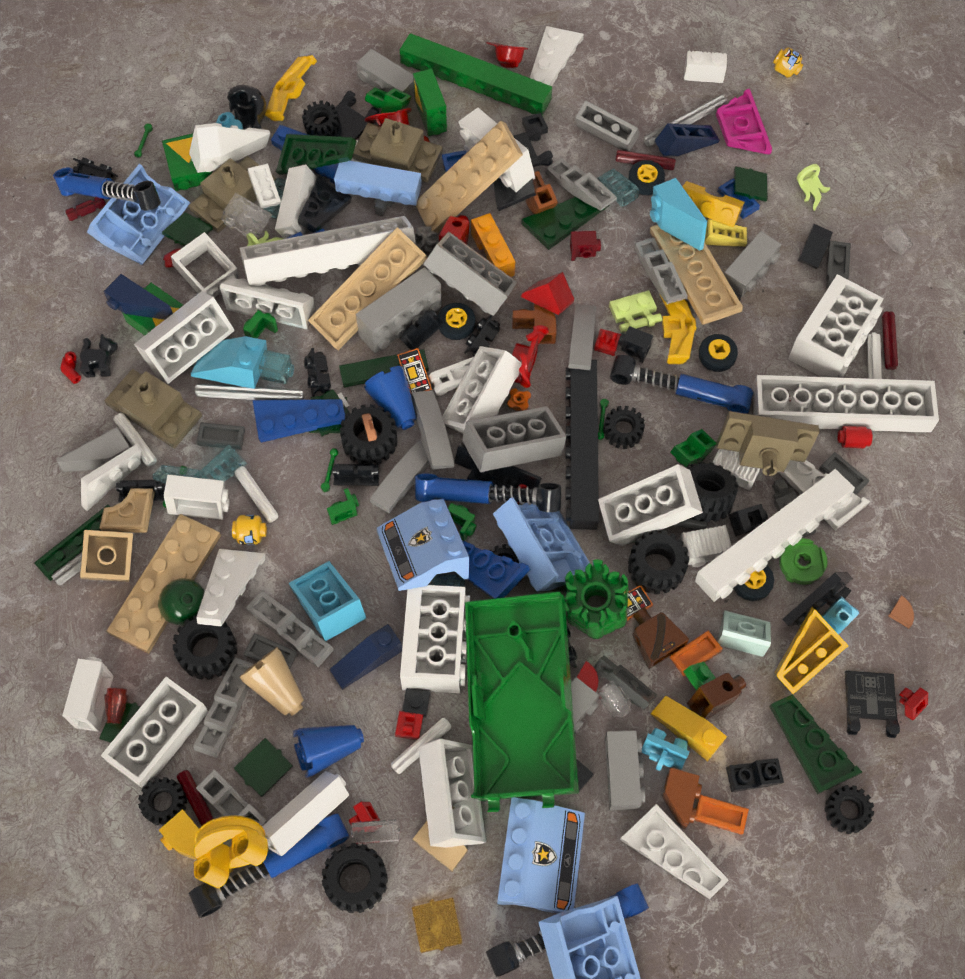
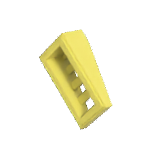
(713, 237)

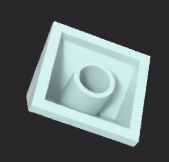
(744, 633)

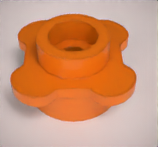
(519, 405)

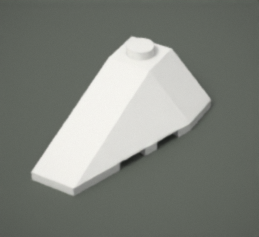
(216, 144)

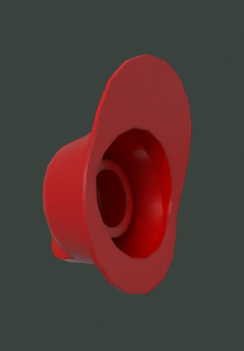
(508, 55)
(399, 116)

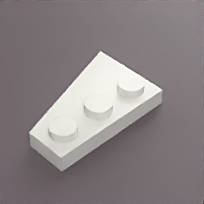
(104, 479)

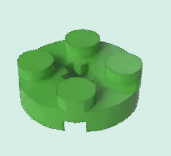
(803, 574)

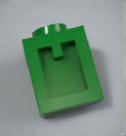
(344, 510)

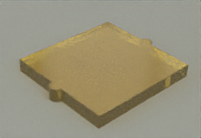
(437, 925)

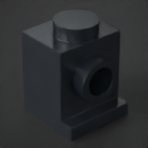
(636, 343)
(747, 519)

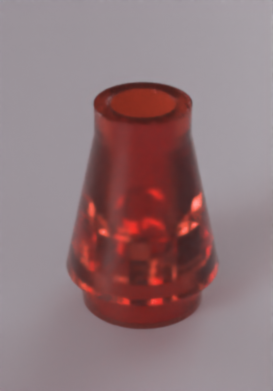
(115, 704)

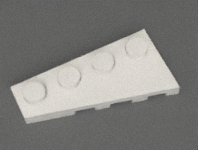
(553, 53)
(804, 475)
(226, 583)
(671, 849)

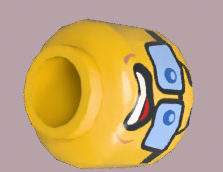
(788, 62)
(248, 529)

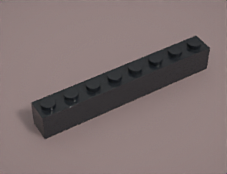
(583, 448)

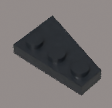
(322, 205)
(818, 598)

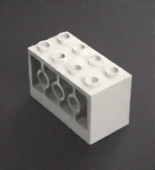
(836, 329)
(434, 639)

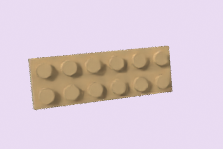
(469, 177)
(382, 271)
(700, 276)
(178, 557)

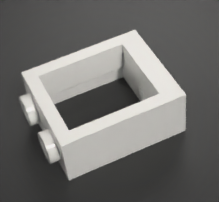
(194, 250)
(196, 497)
(86, 695)

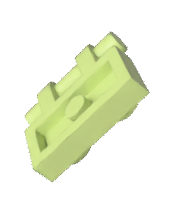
(632, 307)

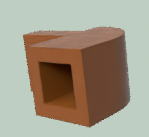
(544, 198)
(539, 316)

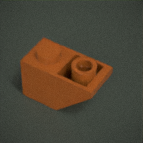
(679, 795)

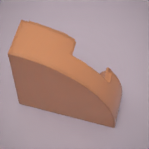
(369, 428)
(903, 612)

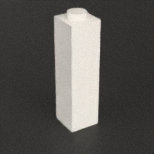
(296, 192)
(304, 812)

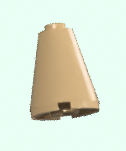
(274, 683)

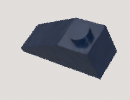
(685, 138)
(135, 300)
(367, 656)

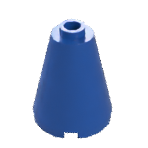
(394, 395)
(325, 745)

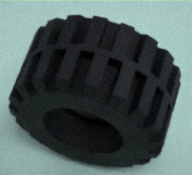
(368, 451)
(715, 490)
(663, 545)
(209, 664)
(339, 862)

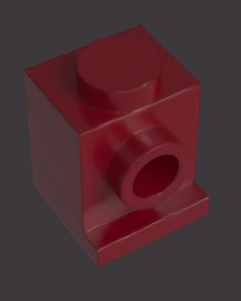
(584, 244)

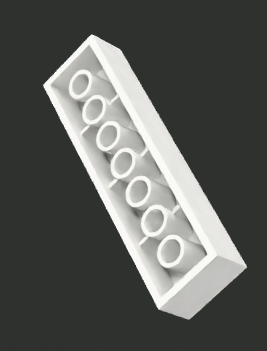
(318, 251)
(848, 402)

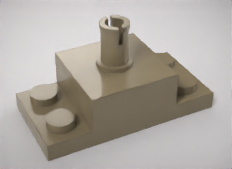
(398, 147)
(220, 188)
(154, 407)
(766, 441)

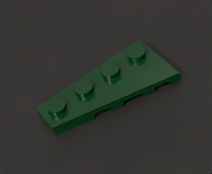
(314, 151)
(558, 222)
(816, 752)

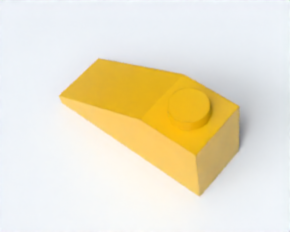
(689, 726)
(180, 835)

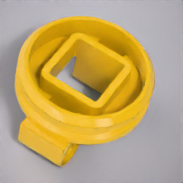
(216, 858)

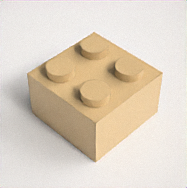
(106, 555)

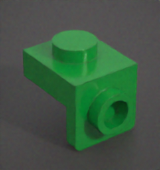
(256, 325)
(463, 518)
(699, 674)

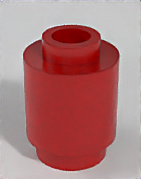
(855, 437)

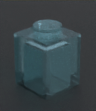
(276, 367)

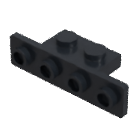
(503, 476)

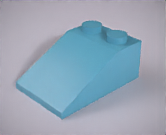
(678, 214)
(232, 362)
(328, 600)

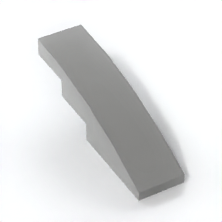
(581, 185)
(660, 271)
(582, 337)
(433, 430)
(401, 478)
(289, 628)
(224, 710)

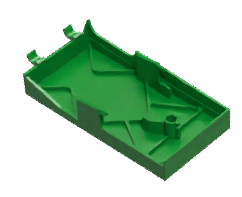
(520, 699)

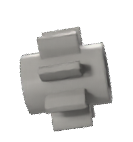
(425, 238)

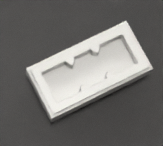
(264, 186)

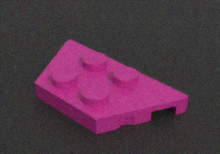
(743, 125)

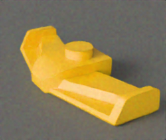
(288, 87)
(680, 327)

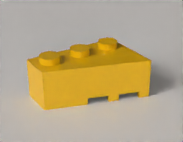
(809, 651)

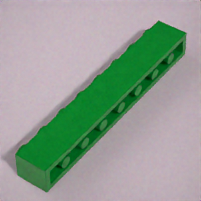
(476, 74)

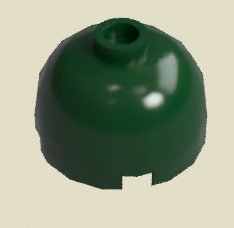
(180, 600)

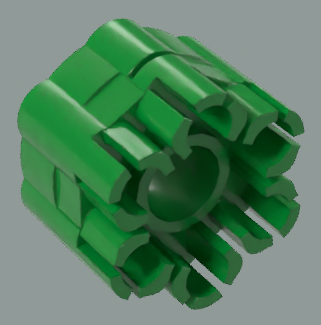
(599, 582)

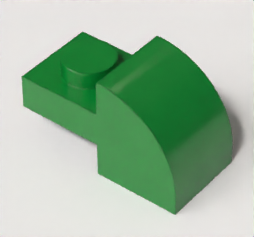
(388, 102)
(694, 449)

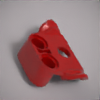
(528, 354)

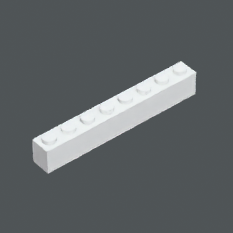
(774, 535)

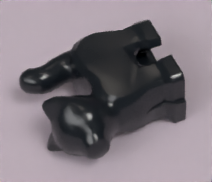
(97, 358)

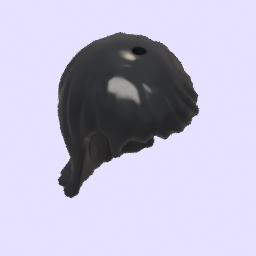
(248, 105)

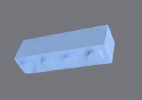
(378, 182)

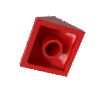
(550, 293)

